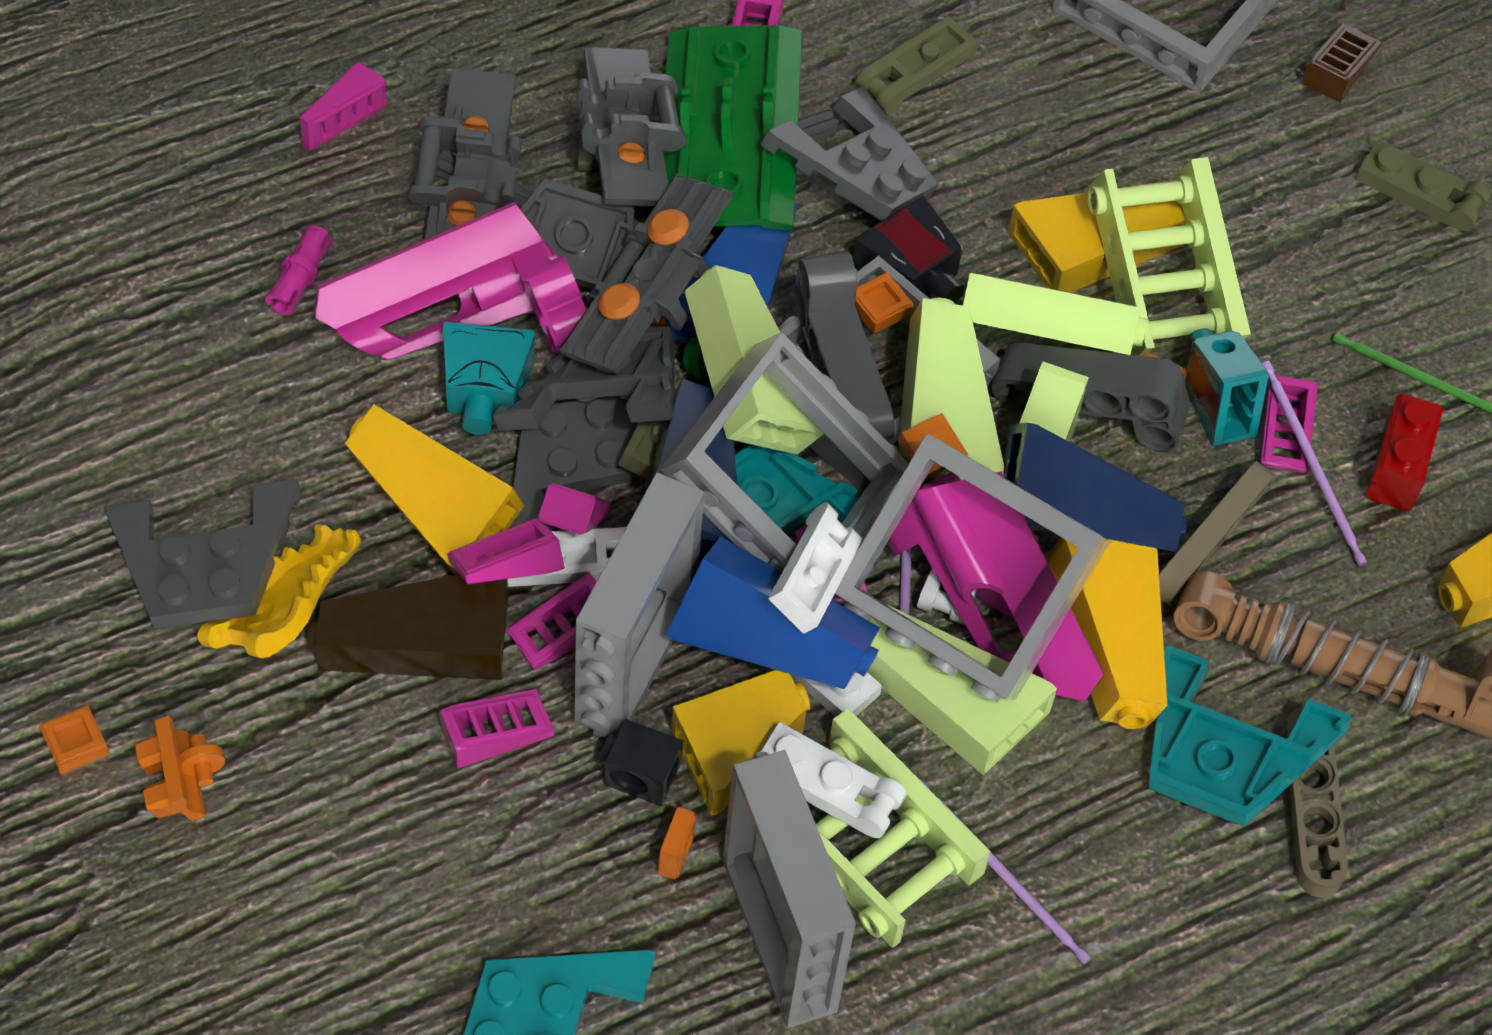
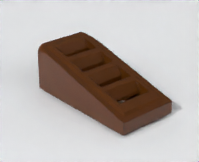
(1331, 80)

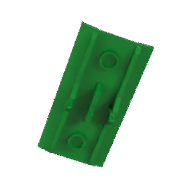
(729, 95)

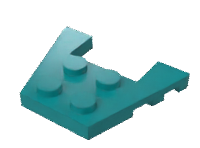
(789, 486)
(1226, 762)
(551, 991)

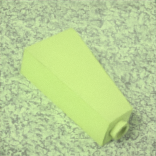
(1054, 314)
(728, 324)
(949, 378)
(949, 706)

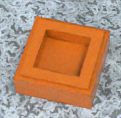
(882, 303)
(937, 427)
(74, 739)
(677, 843)

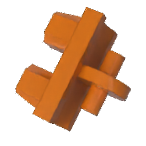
(186, 768)

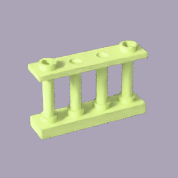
(1202, 232)
(921, 817)

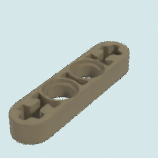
(1214, 531)
(1327, 803)

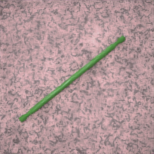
(1415, 373)

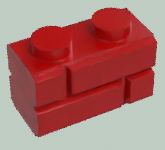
(1404, 452)

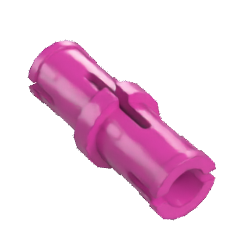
(299, 270)

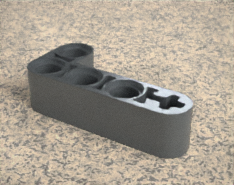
(836, 336)
(1118, 386)

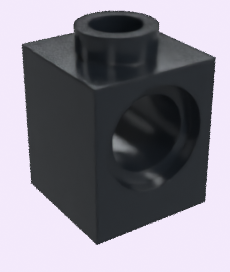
(641, 762)

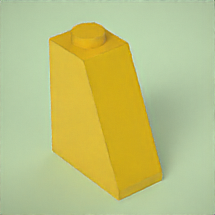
(734, 726)

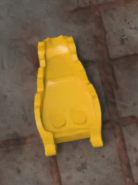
(289, 595)

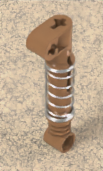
(1273, 631)

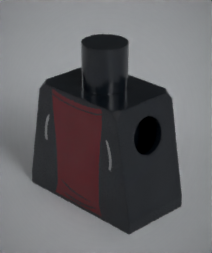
(916, 247)

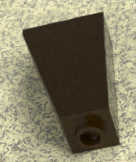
(415, 630)

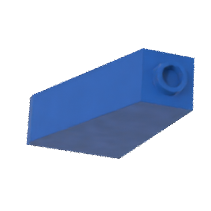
(745, 250)
(732, 616)

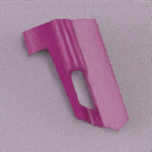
(490, 262)
(989, 545)

